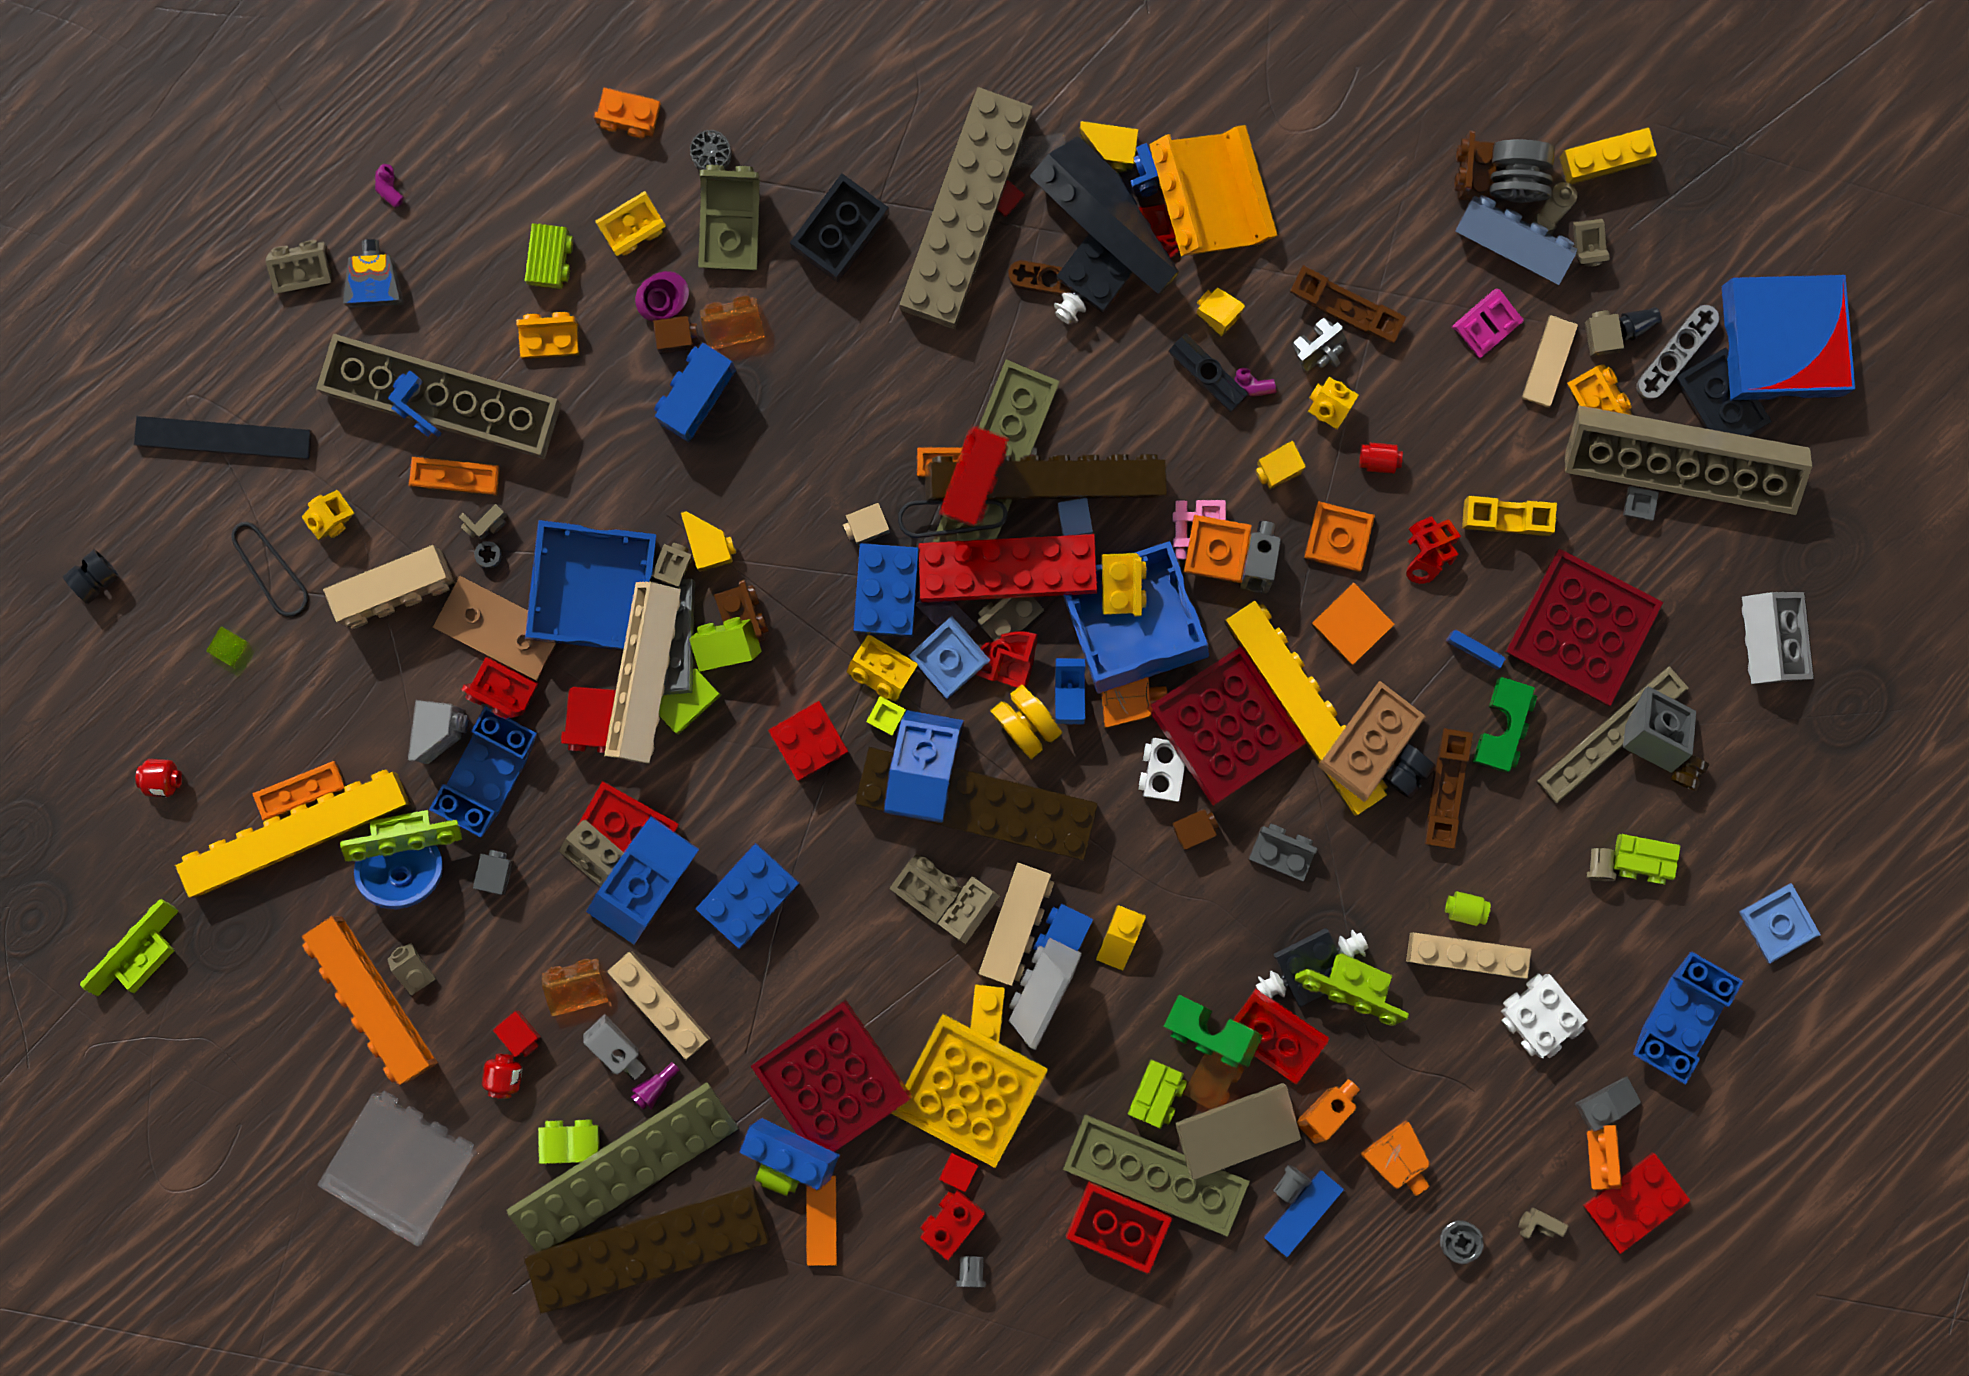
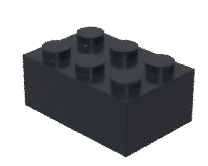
(839, 228)

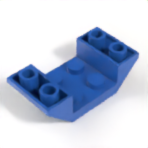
(922, 765)
(485, 773)
(642, 880)
(1685, 1016)

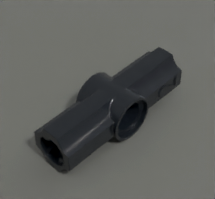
(1194, 358)

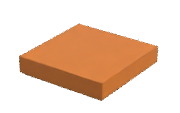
(1339, 536)
(1217, 549)
(1352, 623)

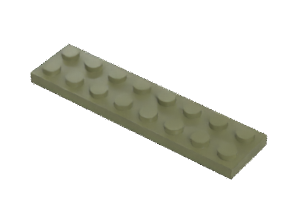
(1014, 412)
(623, 1168)

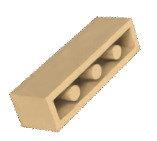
(1014, 924)
(1468, 955)
(658, 1005)

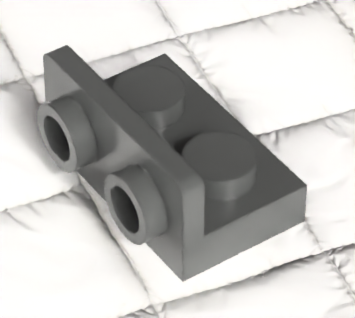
(1283, 852)

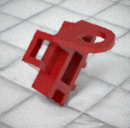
(1432, 555)

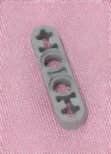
(1677, 352)

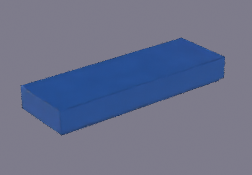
(1303, 1213)

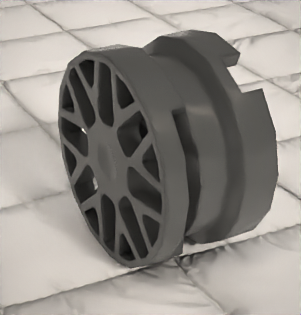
(710, 150)
(1461, 1241)

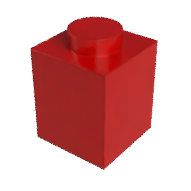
(517, 1034)

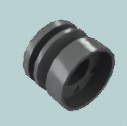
(1522, 166)

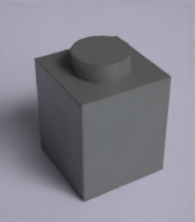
(493, 872)

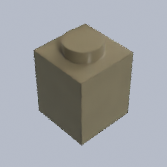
(1604, 333)

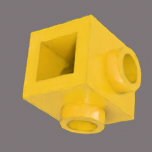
(1332, 402)
(327, 515)

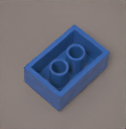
(694, 391)
(886, 590)
(748, 896)

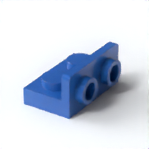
(1148, 182)

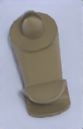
(1562, 199)

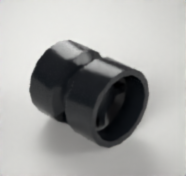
(91, 576)
(1408, 771)

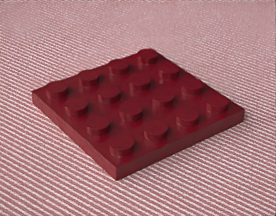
(1584, 627)
(1226, 725)
(832, 1079)

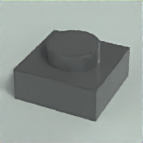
(1640, 503)

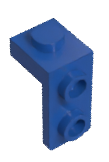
(405, 387)
(1070, 691)

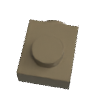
(1590, 242)
(490, 522)
(410, 968)

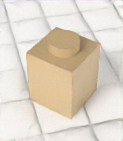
(866, 524)

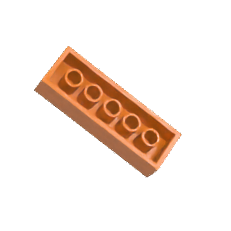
(369, 1000)

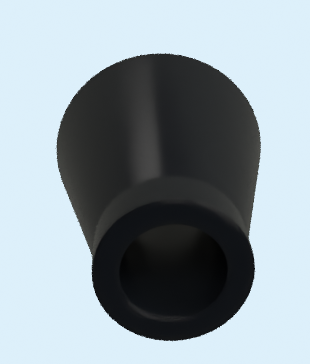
(1638, 322)

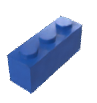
(789, 1153)

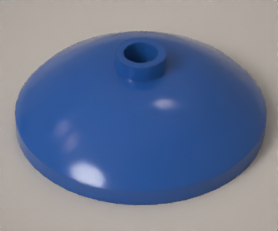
(379, 877)

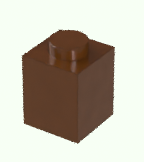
(675, 334)
(1195, 828)

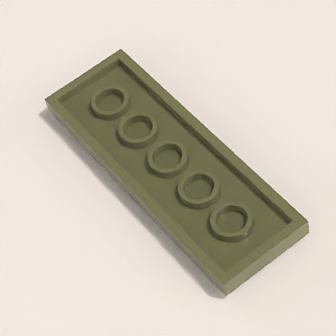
(1154, 1175)

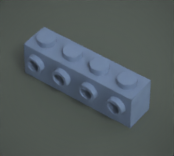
(1516, 239)

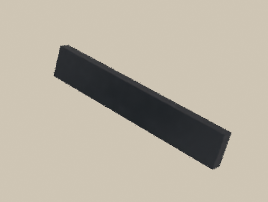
(222, 437)

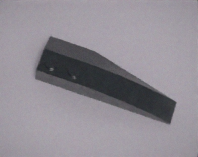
(1103, 206)

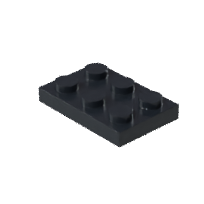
(1709, 395)

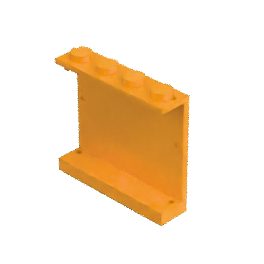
(1213, 191)

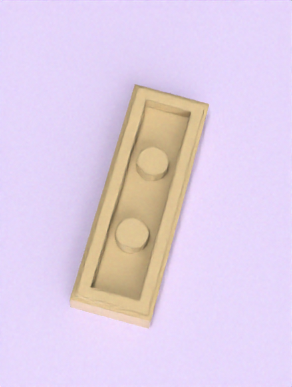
(1549, 361)

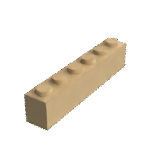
(642, 672)

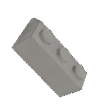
(1777, 637)
(435, 730)
(1042, 990)

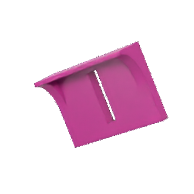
(1478, 333)

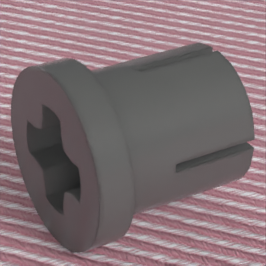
(1292, 1184)
(971, 1272)

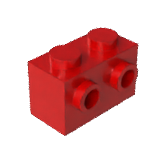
(951, 1224)

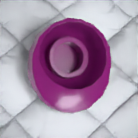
(661, 296)

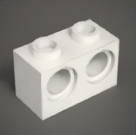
(1171, 771)

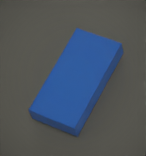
(1476, 649)

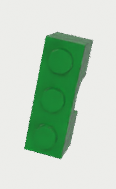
(1514, 701)
(1190, 1022)

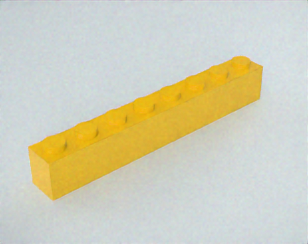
(1293, 689)
(293, 834)

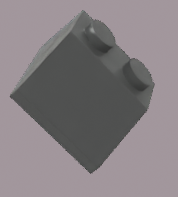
(1660, 730)

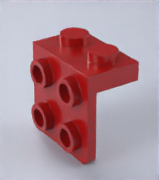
(500, 688)
(588, 718)

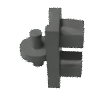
(1323, 349)

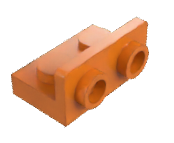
(627, 112)
(1604, 1158)

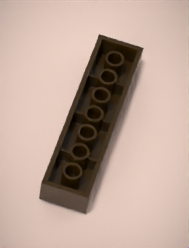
(1062, 477)
(995, 808)
(646, 1248)

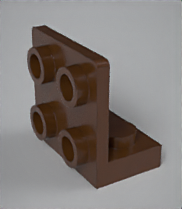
(1475, 168)
(741, 603)

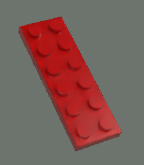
(1007, 568)

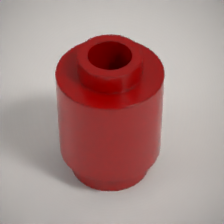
(1380, 457)

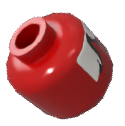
(158, 778)
(502, 1076)

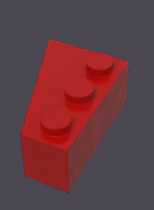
(974, 476)

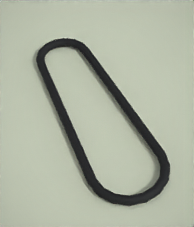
(953, 531)
(233, 537)

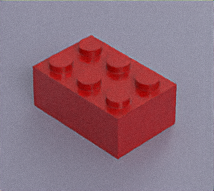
(1118, 1227)

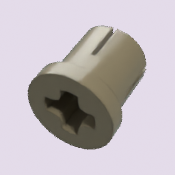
(1602, 865)

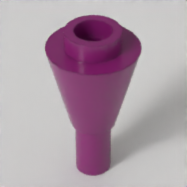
(649, 1091)

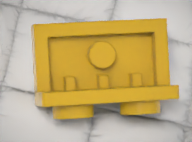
(631, 224)

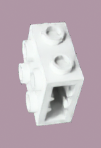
(1543, 1016)

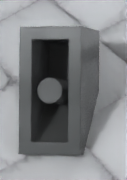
(1608, 1104)

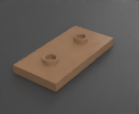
(493, 628)
(1371, 741)

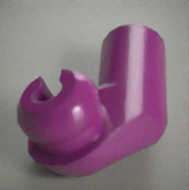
(385, 185)
(1252, 385)

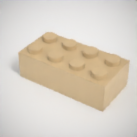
(389, 586)

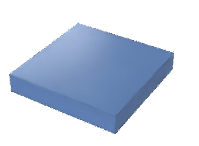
(949, 657)
(1779, 923)

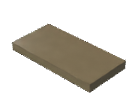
(1238, 1131)

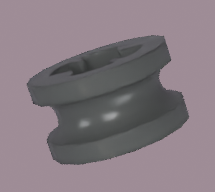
(494, 548)

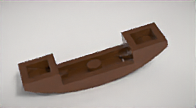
(1347, 306)
(1447, 788)

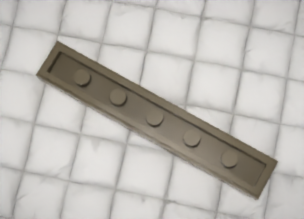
(1603, 741)

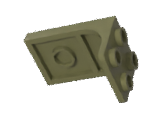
(729, 218)

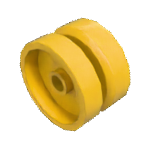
(1029, 719)

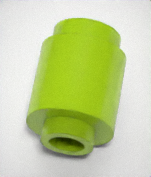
(1467, 908)
(776, 1180)

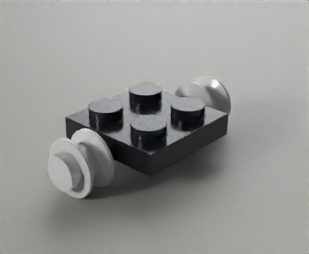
(1093, 277)
(1311, 953)

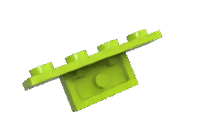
(400, 834)
(136, 954)
(1356, 985)

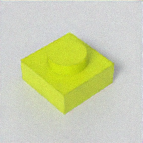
(886, 715)

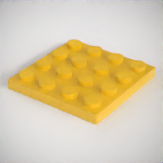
(970, 1090)

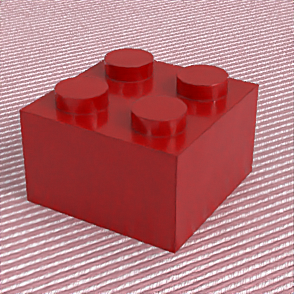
(808, 741)

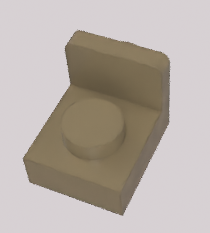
(672, 564)
(1547, 1224)

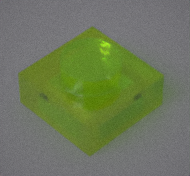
(227, 646)

